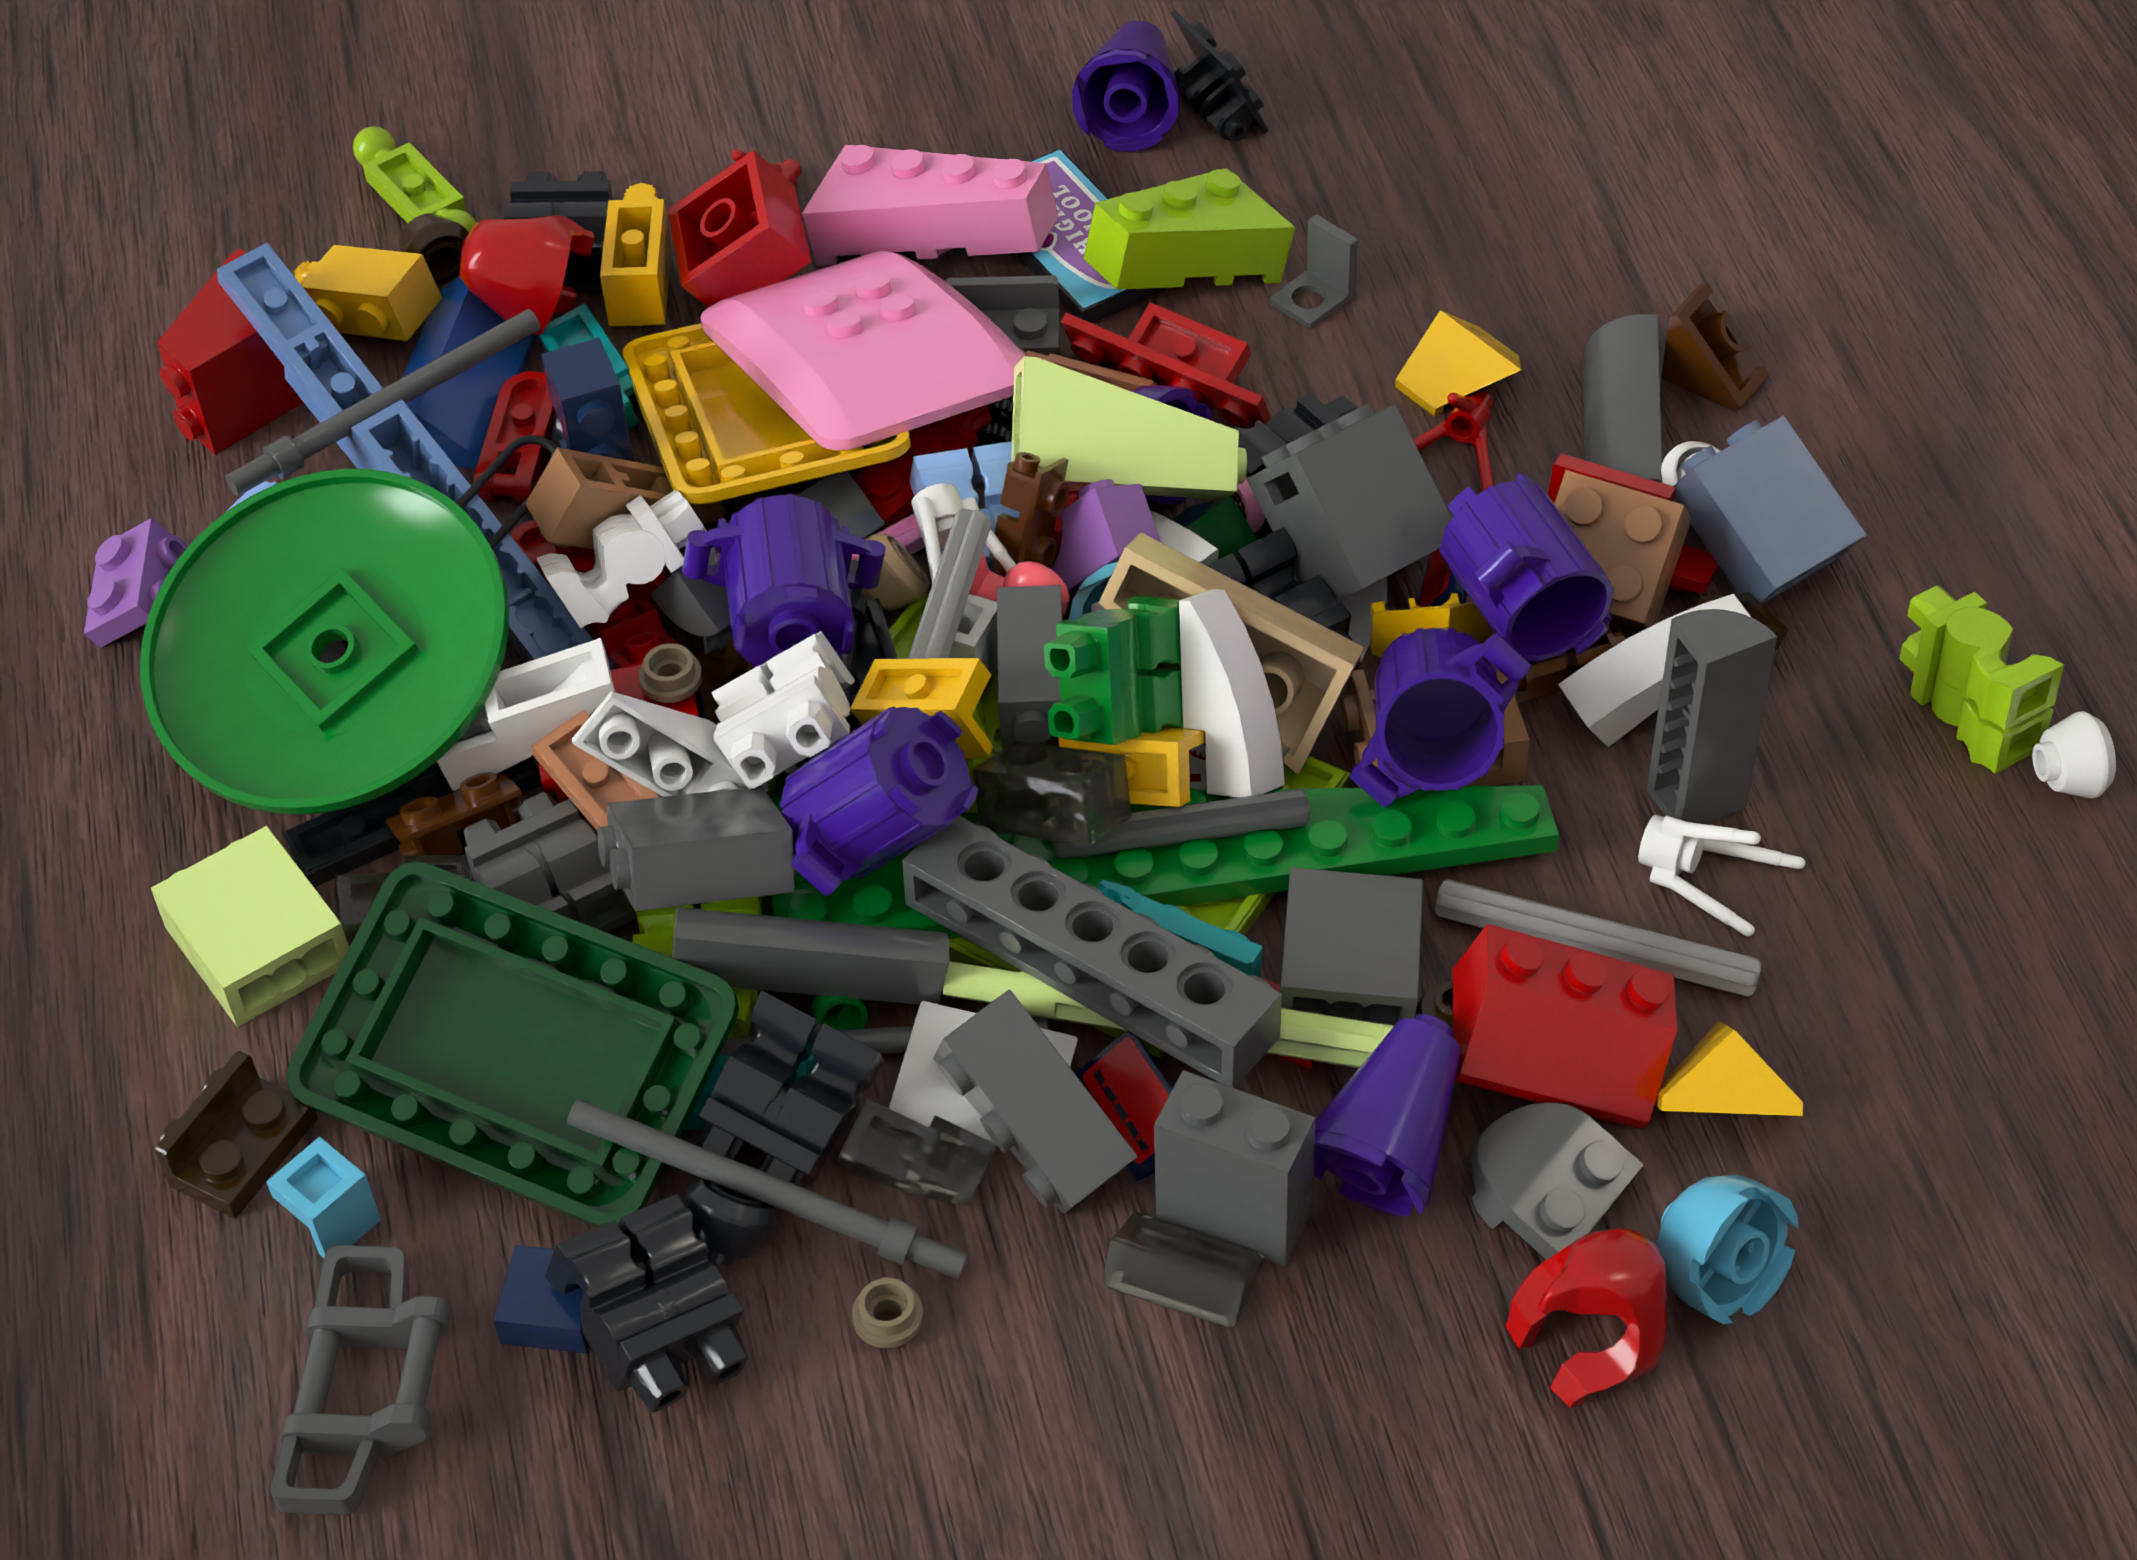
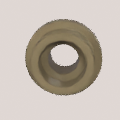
(670, 673)
(883, 1297)

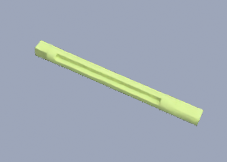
(1301, 1032)

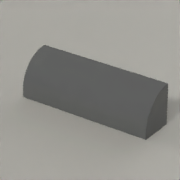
(1623, 396)
(704, 607)
(1710, 714)
(813, 955)

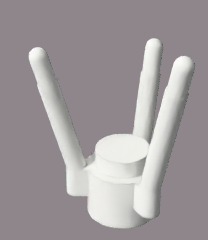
(935, 513)
(1677, 845)

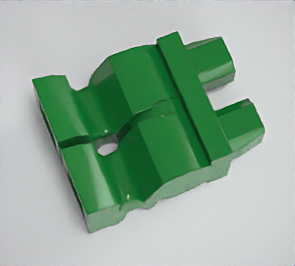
(1117, 672)

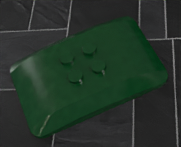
(483, 1021)

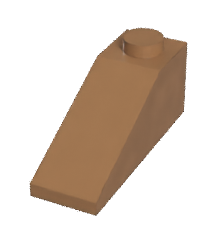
(587, 488)

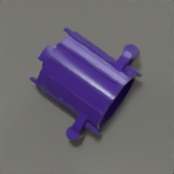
(1527, 569)
(785, 574)
(1437, 712)
(875, 795)

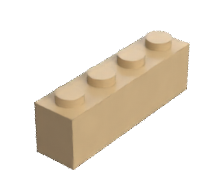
(1300, 658)

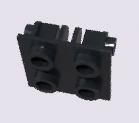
(1215, 87)

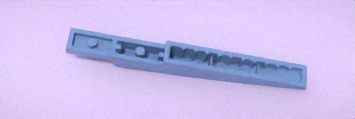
(333, 378)

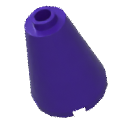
(1128, 90)
(1391, 1118)

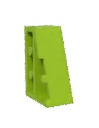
(1188, 230)

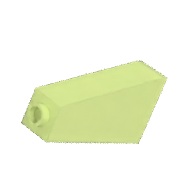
(1120, 435)

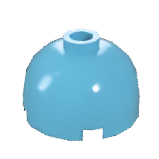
(1726, 1245)

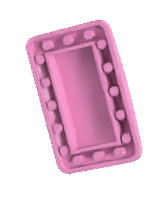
(865, 348)

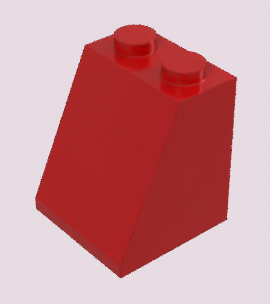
(221, 371)

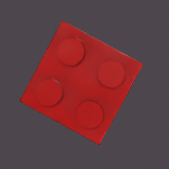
(738, 232)

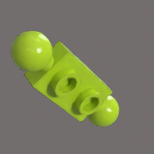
(407, 178)

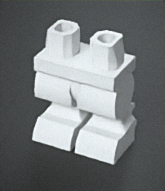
(626, 551)
(783, 710)

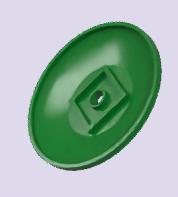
(276, 580)

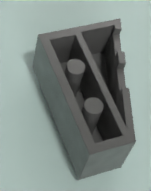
(1033, 1103)

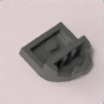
(1548, 1174)

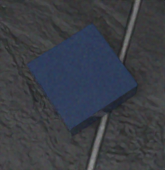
(533, 1311)

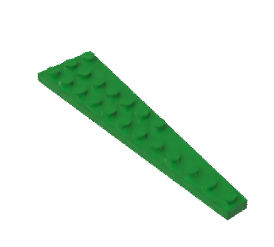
(1343, 835)

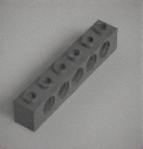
(1094, 950)

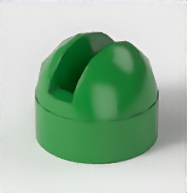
(847, 1012)

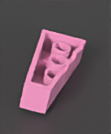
(928, 205)

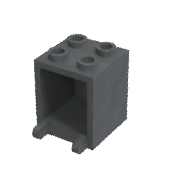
(1353, 500)

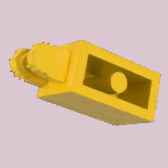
(636, 258)
(371, 290)

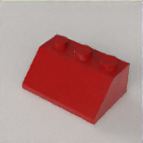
(1562, 1025)

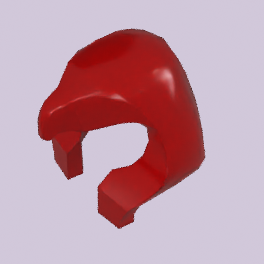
(523, 264)
(1601, 1275)

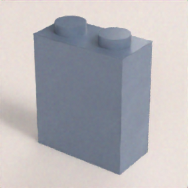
(1766, 509)

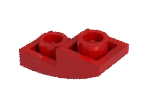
(630, 632)

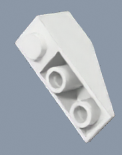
(657, 747)

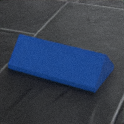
(462, 407)

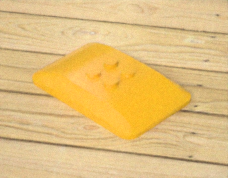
(721, 429)

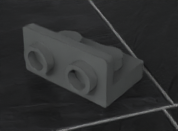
(1020, 306)

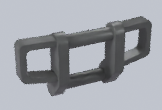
(405, 1325)

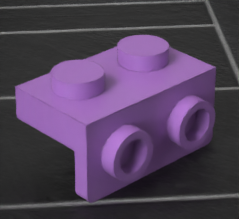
(128, 579)

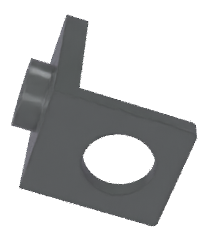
(1329, 273)

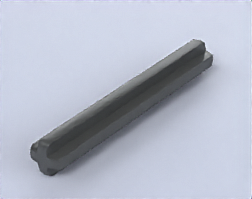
(1198, 821)

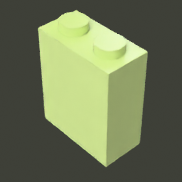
(251, 925)

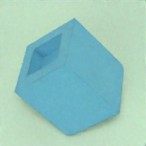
(326, 1195)

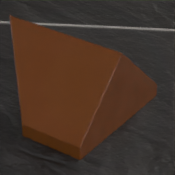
(1706, 355)

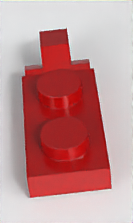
(888, 483)

